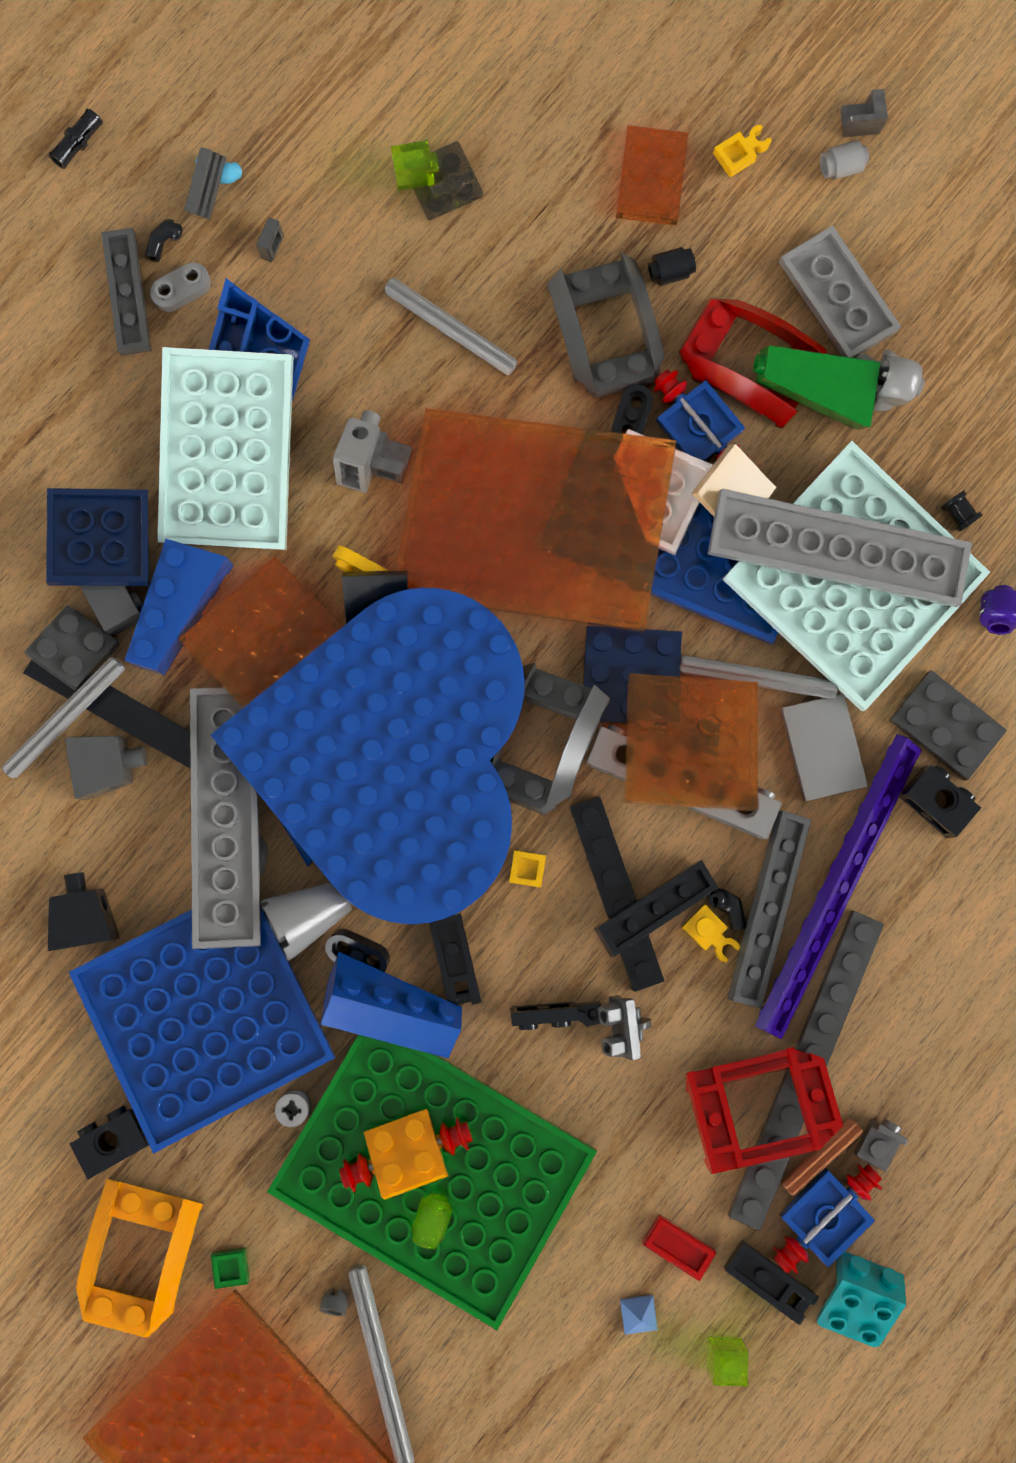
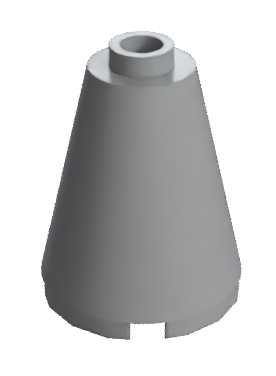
(304, 916)

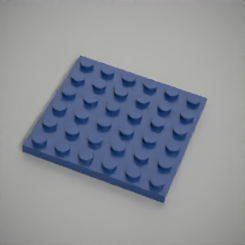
(198, 1026)

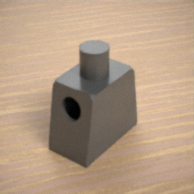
(101, 764)

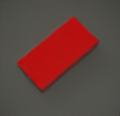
(679, 1247)

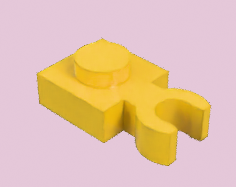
(740, 152)
(707, 930)

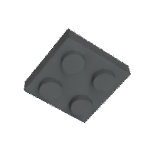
(72, 648)

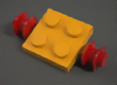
(405, 1154)

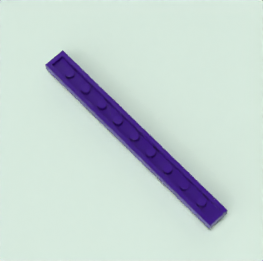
(838, 887)

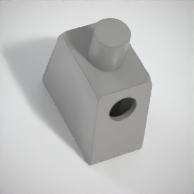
(356, 451)

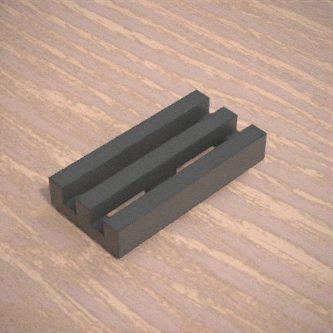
(205, 183)

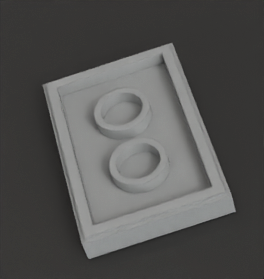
(823, 747)

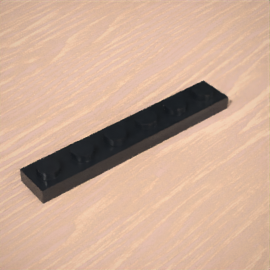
(614, 886)

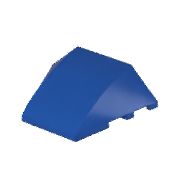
(251, 327)

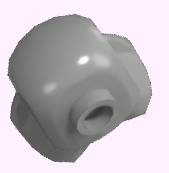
(898, 380)

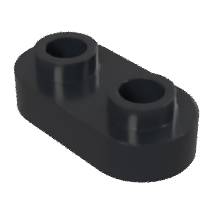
(629, 416)
(358, 948)

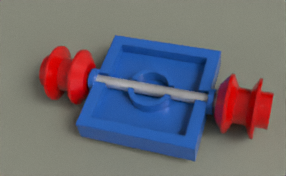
(697, 420)
(827, 1218)

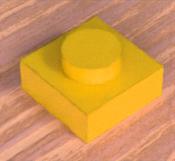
(527, 869)

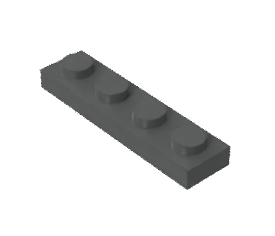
(126, 291)

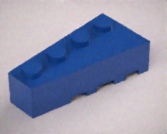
(174, 603)
(388, 1009)

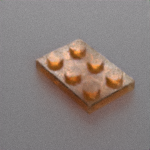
(652, 175)

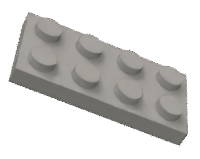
(839, 293)

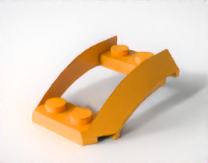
(148, 1208)

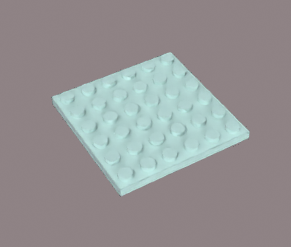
(846, 630)

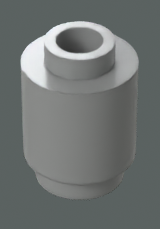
(844, 160)

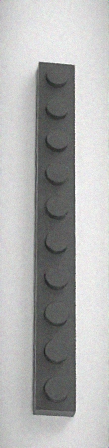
(819, 1038)

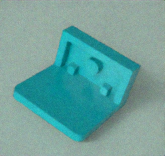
(864, 1300)

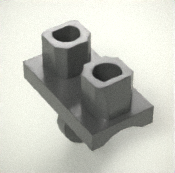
(626, 1027)

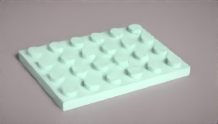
(225, 448)

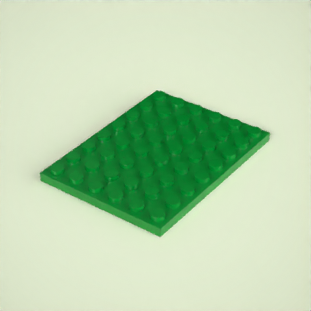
(501, 1190)

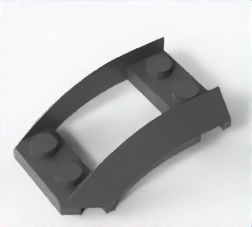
(595, 285)
(572, 701)

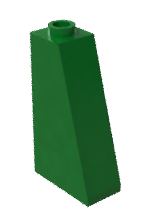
(824, 382)

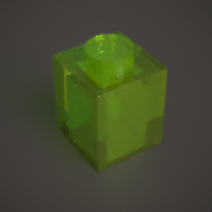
(414, 165)
(727, 1361)

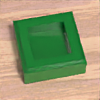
(230, 1268)

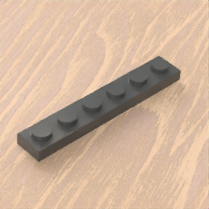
(769, 909)

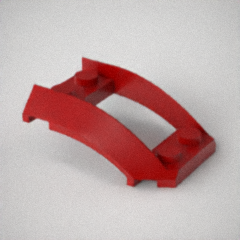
(707, 337)
(715, 1119)

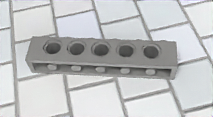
(755, 823)

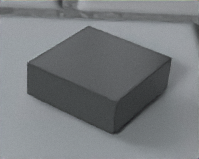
(270, 239)

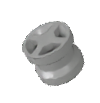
(293, 1101)

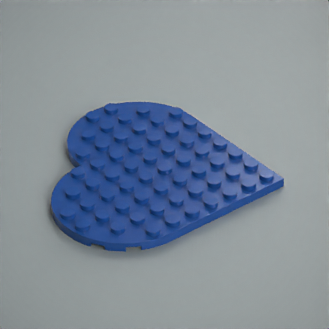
(386, 753)

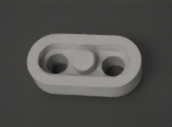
(181, 289)

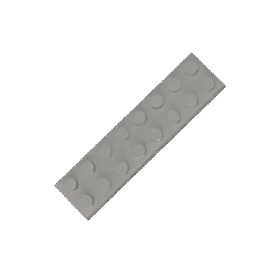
(839, 548)
(222, 833)

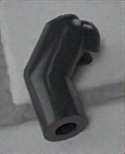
(159, 235)
(730, 905)

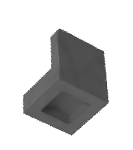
(866, 117)
(390, 459)

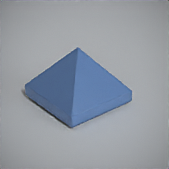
(638, 1314)

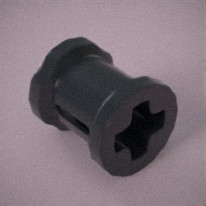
(961, 511)

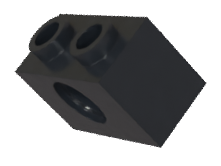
(921, 795)
(96, 1154)

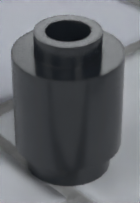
(672, 266)

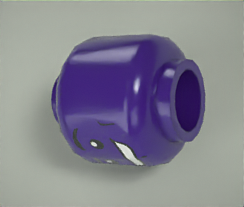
(998, 610)

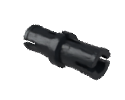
(75, 138)

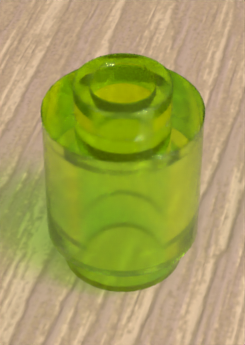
(431, 1221)

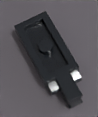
(558, 1014)

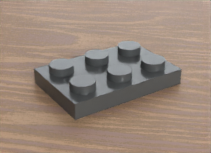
(948, 725)

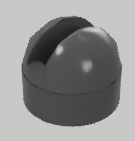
(334, 1304)

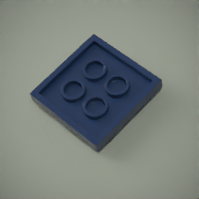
(97, 537)
(618, 652)

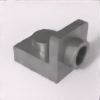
(880, 1143)

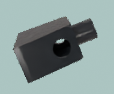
(79, 916)

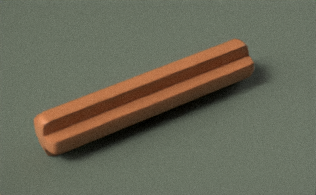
(820, 1159)

